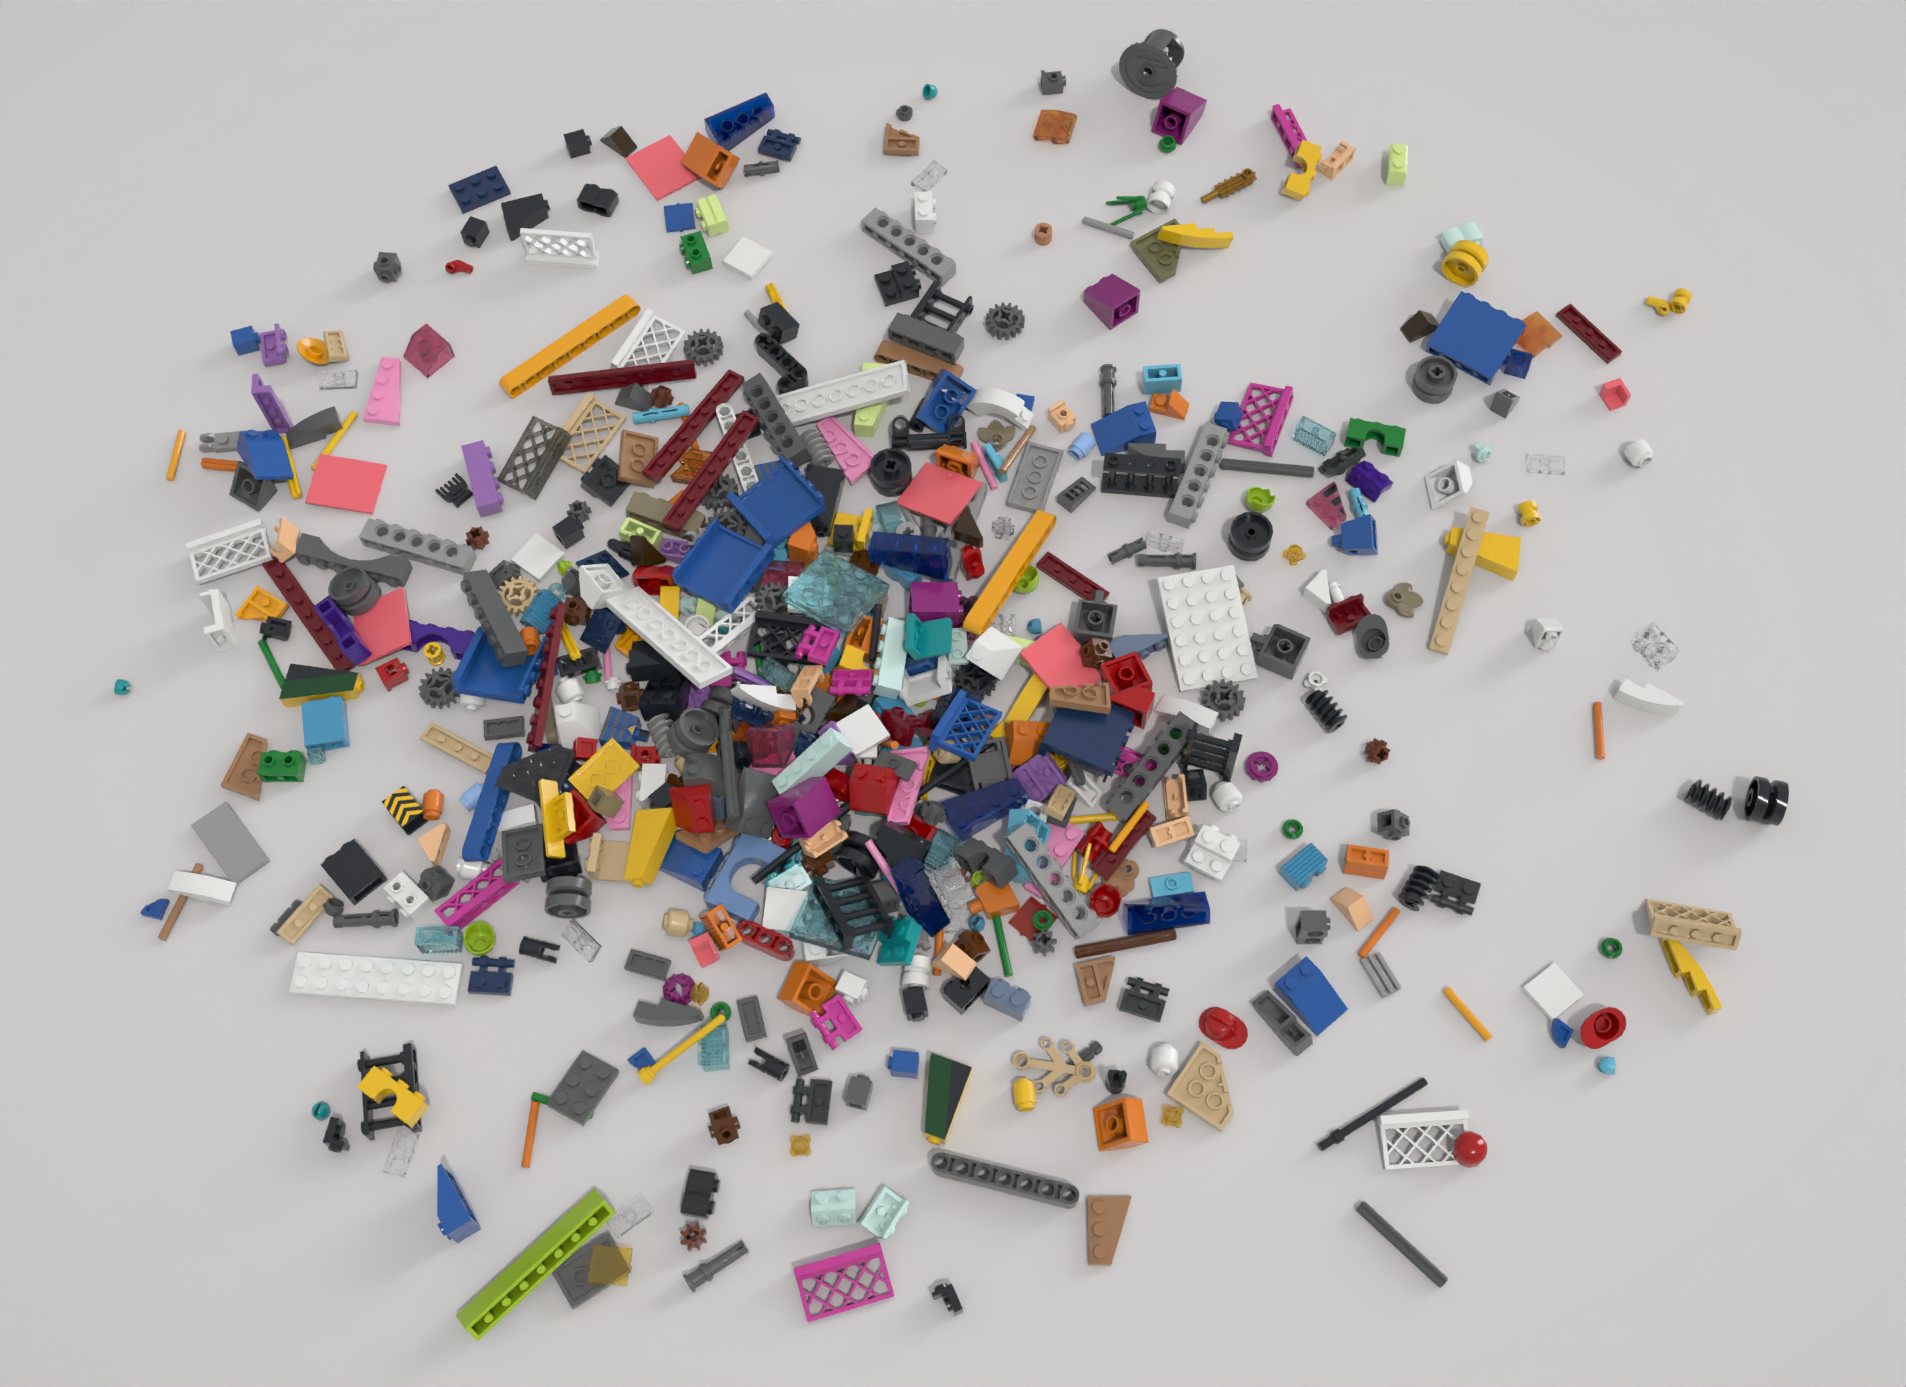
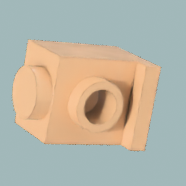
(1061, 417)

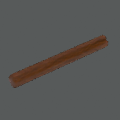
(1124, 943)

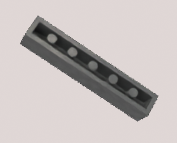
(494, 618)

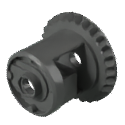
(1150, 69)

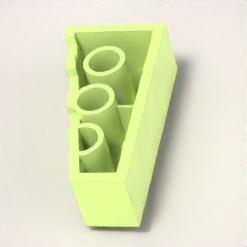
(869, 417)

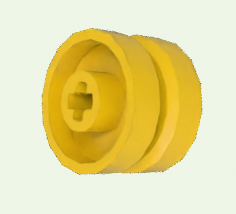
(1465, 263)

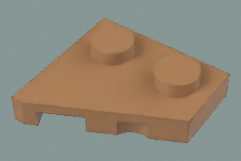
(900, 142)
(1095, 979)

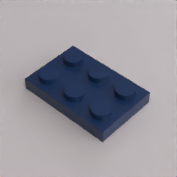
(479, 189)

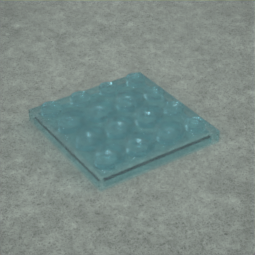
(835, 592)
(814, 928)

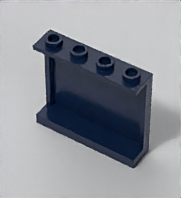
(1089, 737)

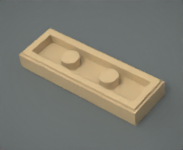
(304, 915)

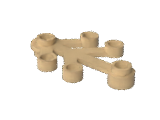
(1058, 1067)

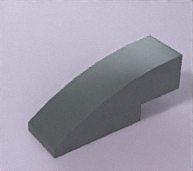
(314, 428)
(1156, 450)
(666, 1014)
(1283, 1023)

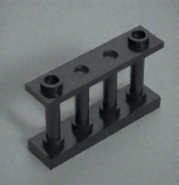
(935, 294)
(1140, 485)
(1226, 757)
(838, 919)
(409, 1076)

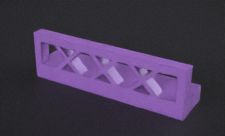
(270, 405)

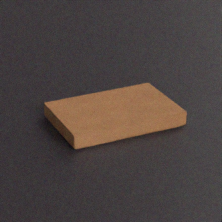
(634, 456)

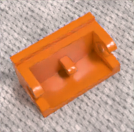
(1366, 861)

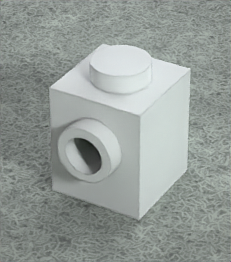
(852, 988)

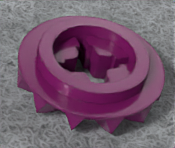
(1259, 758)
(670, 986)

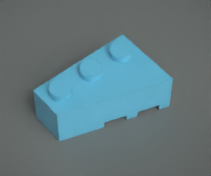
(1016, 818)

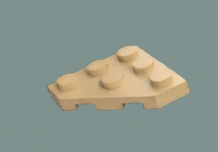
(1204, 1088)

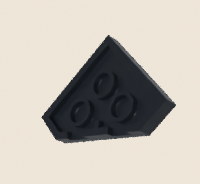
(523, 775)

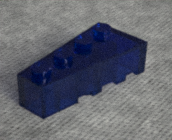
(740, 121)
(912, 553)
(983, 807)
(919, 895)

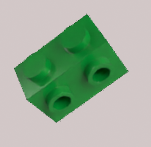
(696, 252)
(282, 766)

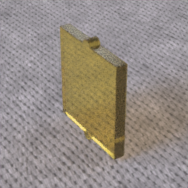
(610, 1265)

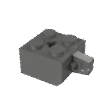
(1094, 611)
(1280, 650)

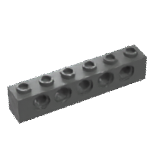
(775, 418)
(1123, 810)

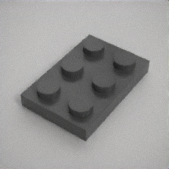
(523, 853)
(583, 1088)
(574, 1274)

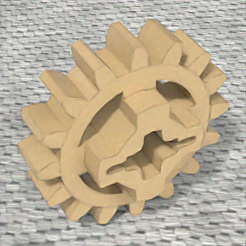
(518, 595)

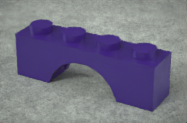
(424, 634)
(347, 635)

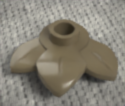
(997, 433)
(1403, 599)

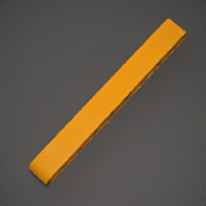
(569, 346)
(1009, 573)

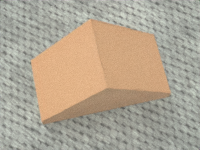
(435, 843)
(1353, 907)
(954, 962)

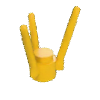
(1081, 882)

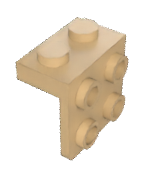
(606, 859)

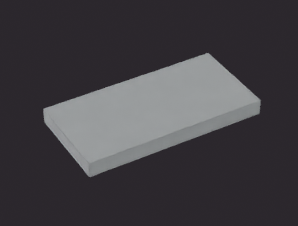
(1034, 478)
(230, 843)

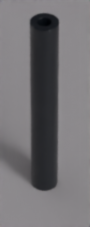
(875, 632)

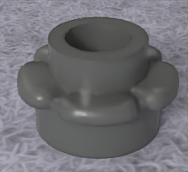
(904, 113)
(333, 907)

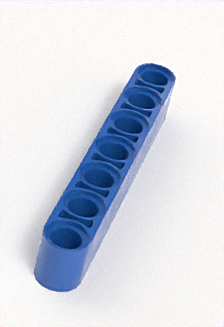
(489, 806)

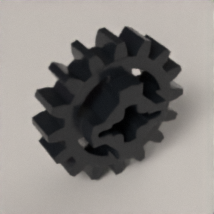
(965, 678)

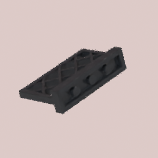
(780, 622)

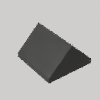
(249, 490)

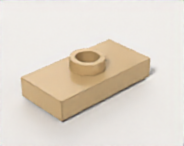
(335, 346)
(1060, 802)

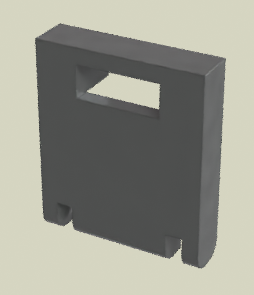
(991, 766)

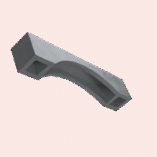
(388, 569)

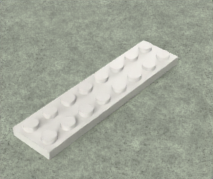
(846, 393)
(669, 637)
(376, 979)

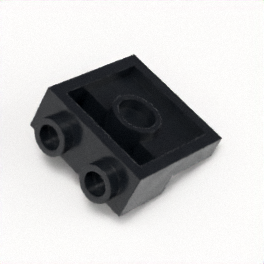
(898, 284)
(603, 481)
(567, 866)

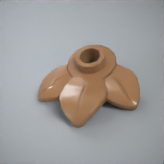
(1122, 880)

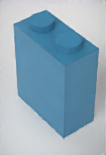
(325, 723)

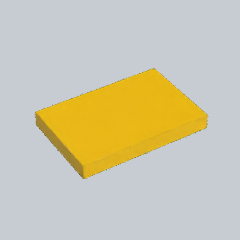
(606, 768)

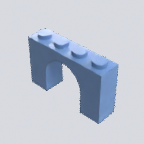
(746, 851)

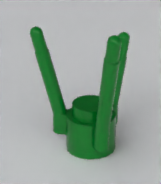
(1136, 203)

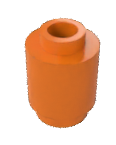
(531, 639)
(432, 805)

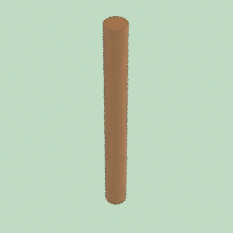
(1018, 448)
(176, 909)

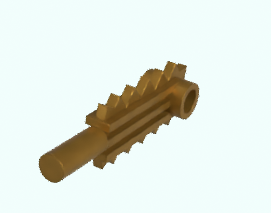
(1229, 186)

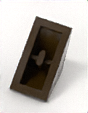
(619, 141)
(1419, 326)
(967, 530)
(643, 552)
(845, 707)

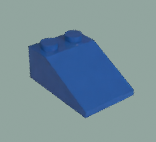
(945, 397)
(1124, 426)
(264, 454)
(691, 864)
(1310, 996)
(452, 1208)

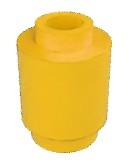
(1024, 1095)

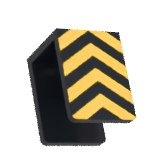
(405, 810)

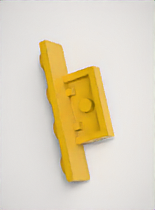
(556, 817)

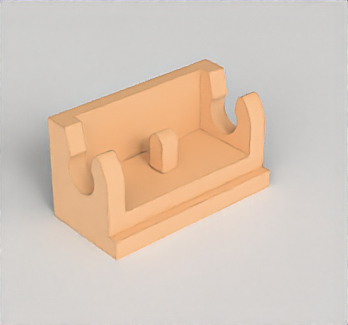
(1337, 161)
(286, 540)
(805, 683)
(1175, 798)
(1170, 832)
(823, 840)

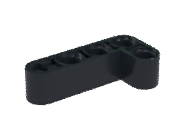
(783, 363)

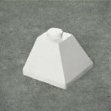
(1448, 483)
(599, 584)
(994, 652)
(577, 721)

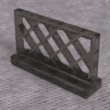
(544, 463)

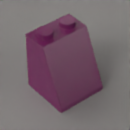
(1178, 114)
(1112, 300)
(936, 601)
(804, 808)

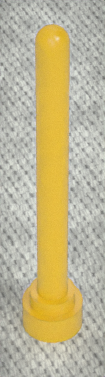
(648, 1073)

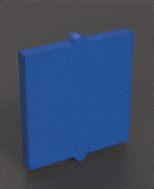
(679, 217)

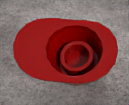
(1223, 1027)
(1602, 1027)

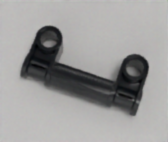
(928, 441)

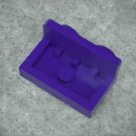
(1369, 480)

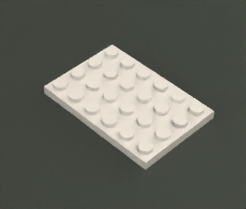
(1207, 628)

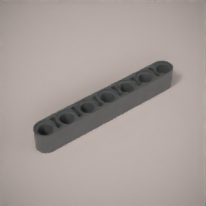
(1012, 1188)

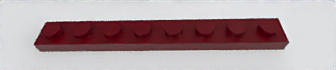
(622, 377)
(692, 426)
(710, 471)
(307, 614)
(545, 682)

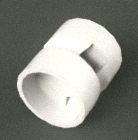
(1161, 197)
(698, 625)
(917, 973)

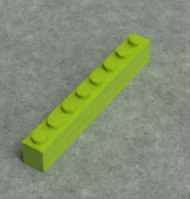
(535, 1265)

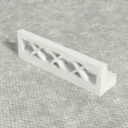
(737, 633)

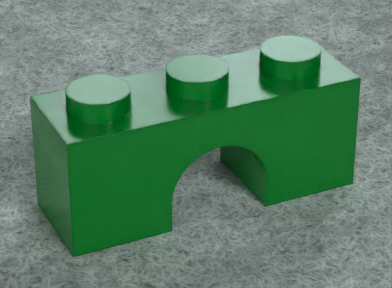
(1389, 436)

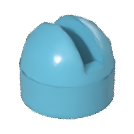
(1607, 1065)

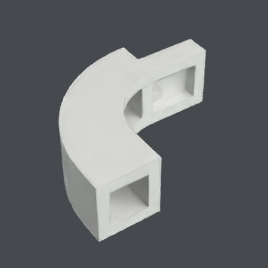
(1002, 403)

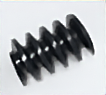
(1325, 710)
(1709, 798)
(1417, 887)

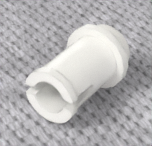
(1335, 592)

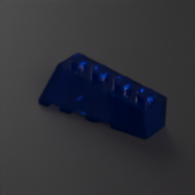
(1166, 913)

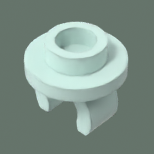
(1482, 452)
(686, 605)

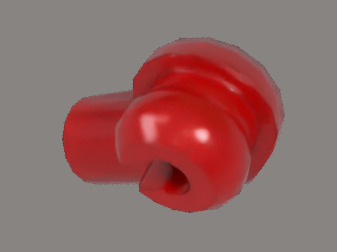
(457, 266)

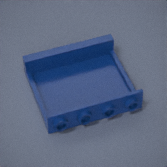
(1475, 337)
(779, 503)
(722, 566)
(484, 676)

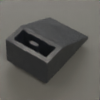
(665, 697)

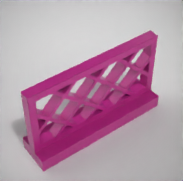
(1277, 418)
(838, 1262)

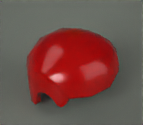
(1105, 901)
(1469, 1149)

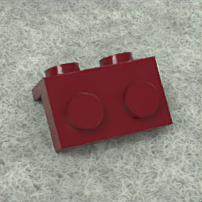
(1347, 614)
(900, 725)
(929, 725)

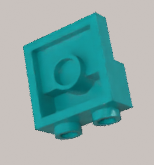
(902, 945)

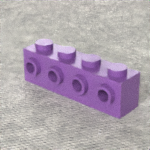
(482, 478)

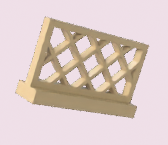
(575, 422)
(1701, 931)

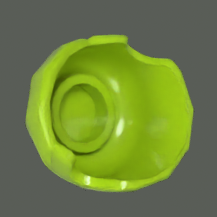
(1259, 499)
(1028, 581)
(479, 938)

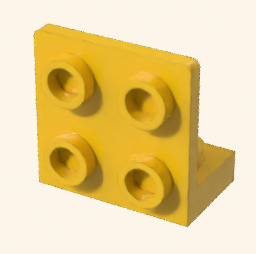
(862, 527)

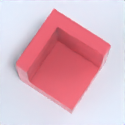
(1614, 394)
(704, 950)

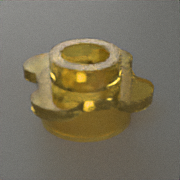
(1294, 549)
(699, 993)
(1176, 1111)
(800, 1151)

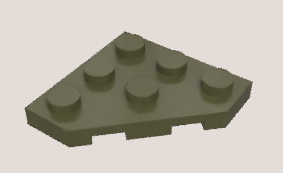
(1158, 255)

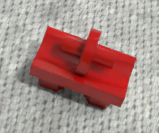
(972, 562)
(1098, 837)

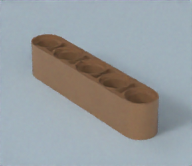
(917, 362)

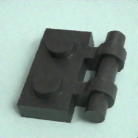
(1342, 461)
(1458, 888)
(1144, 1005)
(818, 1101)

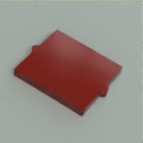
(1023, 918)

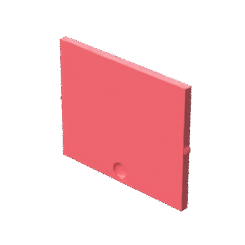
(661, 168)
(346, 484)
(939, 493)
(385, 625)
(1059, 661)

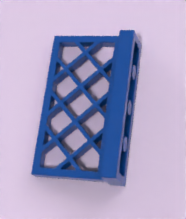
(951, 721)

